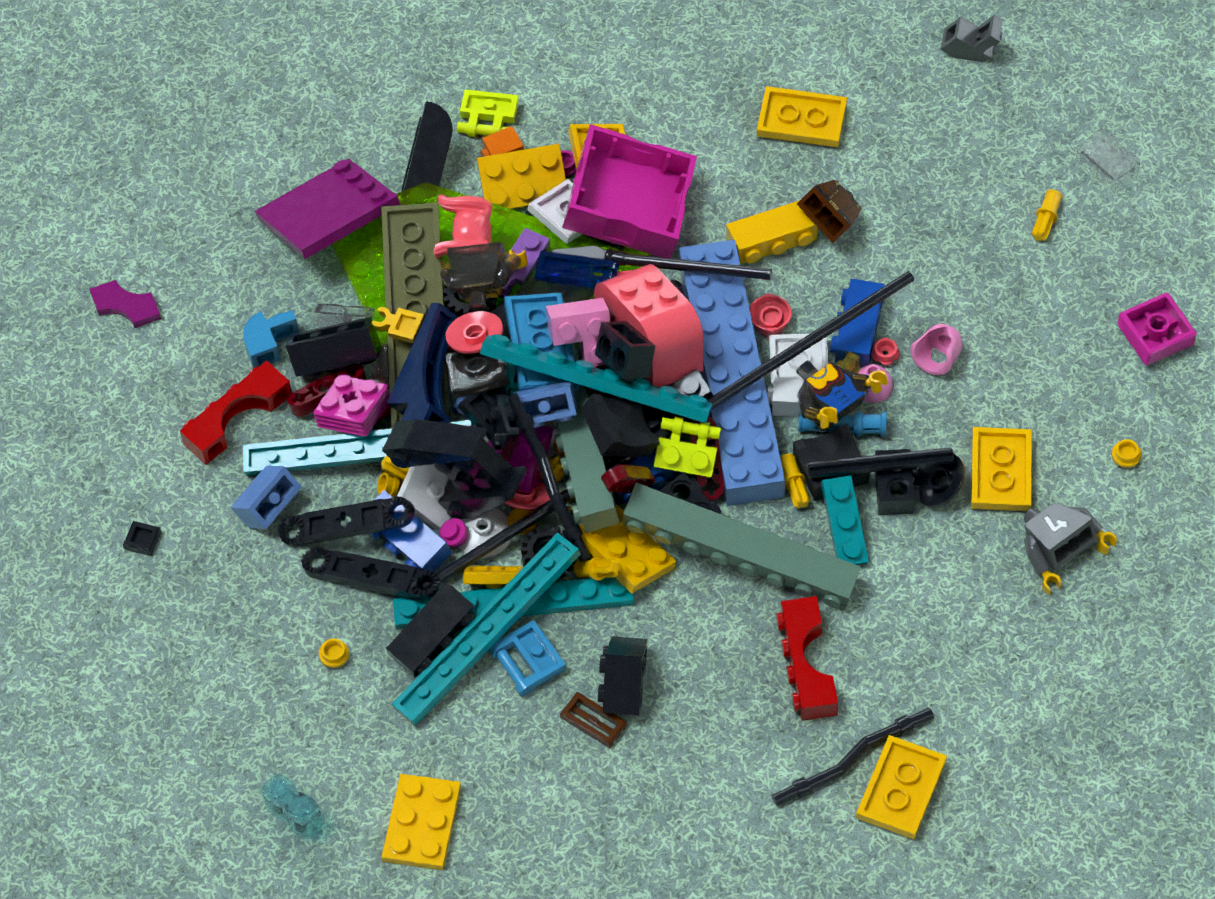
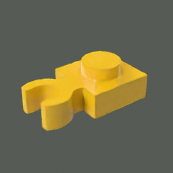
(402, 325)

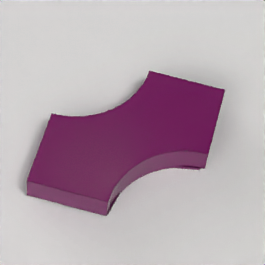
(113, 299)

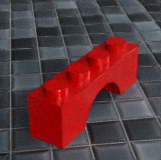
(262, 389)
(814, 690)

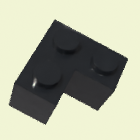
(624, 671)

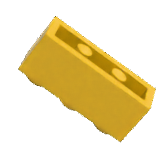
(771, 232)

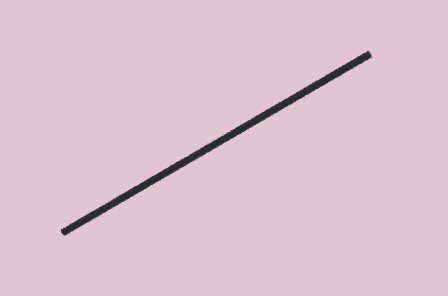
(716, 400)

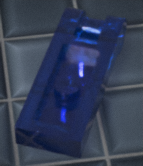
(573, 269)

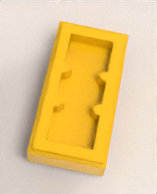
(490, 575)

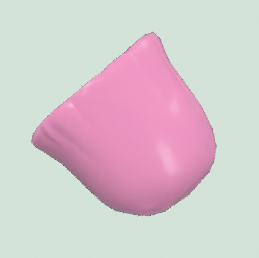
(942, 338)

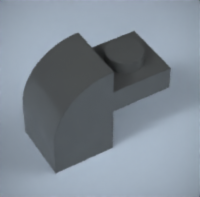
(970, 41)

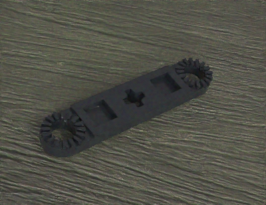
(365, 519)
(352, 569)

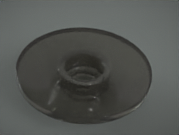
(380, 370)

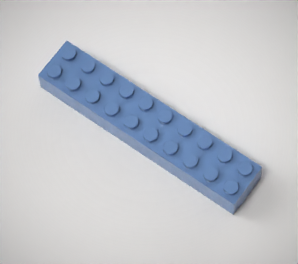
(730, 351)

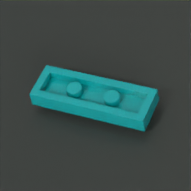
(844, 520)

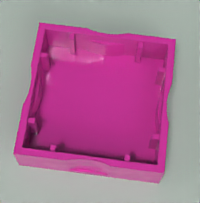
(629, 192)

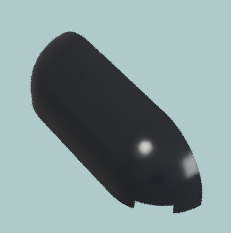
(429, 147)

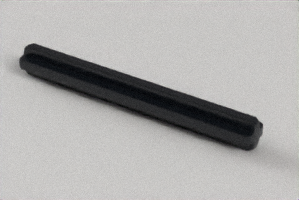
(880, 462)

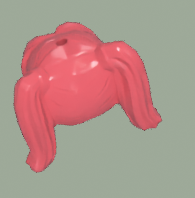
(470, 223)

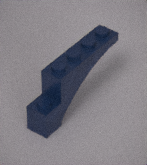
(419, 384)

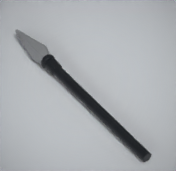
(623, 259)

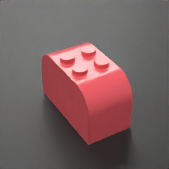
(660, 314)

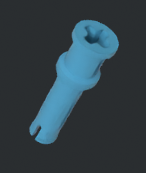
(858, 423)

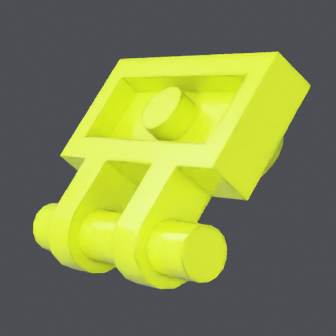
(489, 107)
(687, 456)

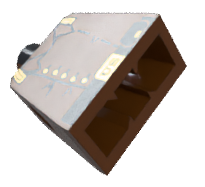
(830, 208)

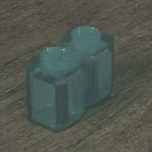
(291, 806)

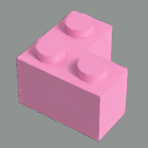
(578, 323)

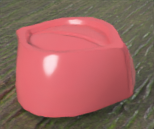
(770, 314)

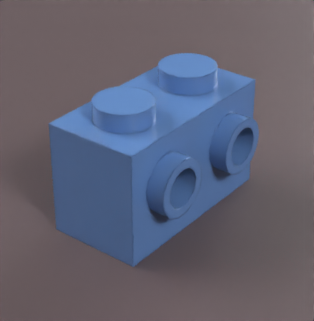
(550, 402)
(266, 497)

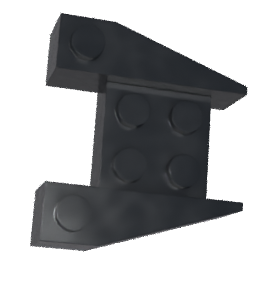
(475, 471)

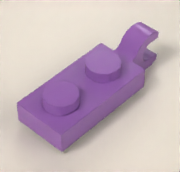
(533, 244)

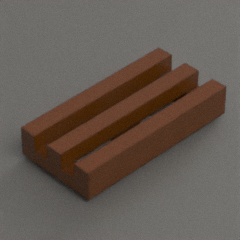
(587, 729)

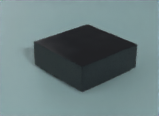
(142, 538)

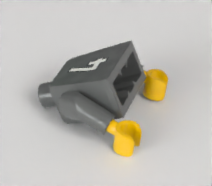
(1060, 535)

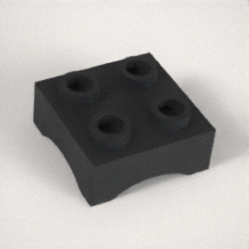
(619, 427)
(830, 446)

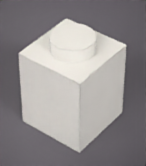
(784, 396)

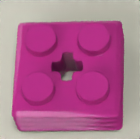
(1156, 328)
(352, 405)

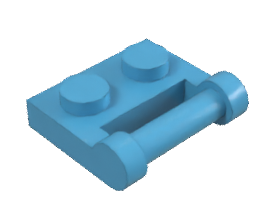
(535, 652)

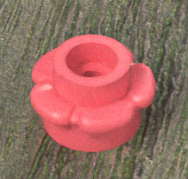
(883, 345)

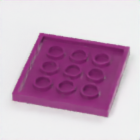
(326, 208)

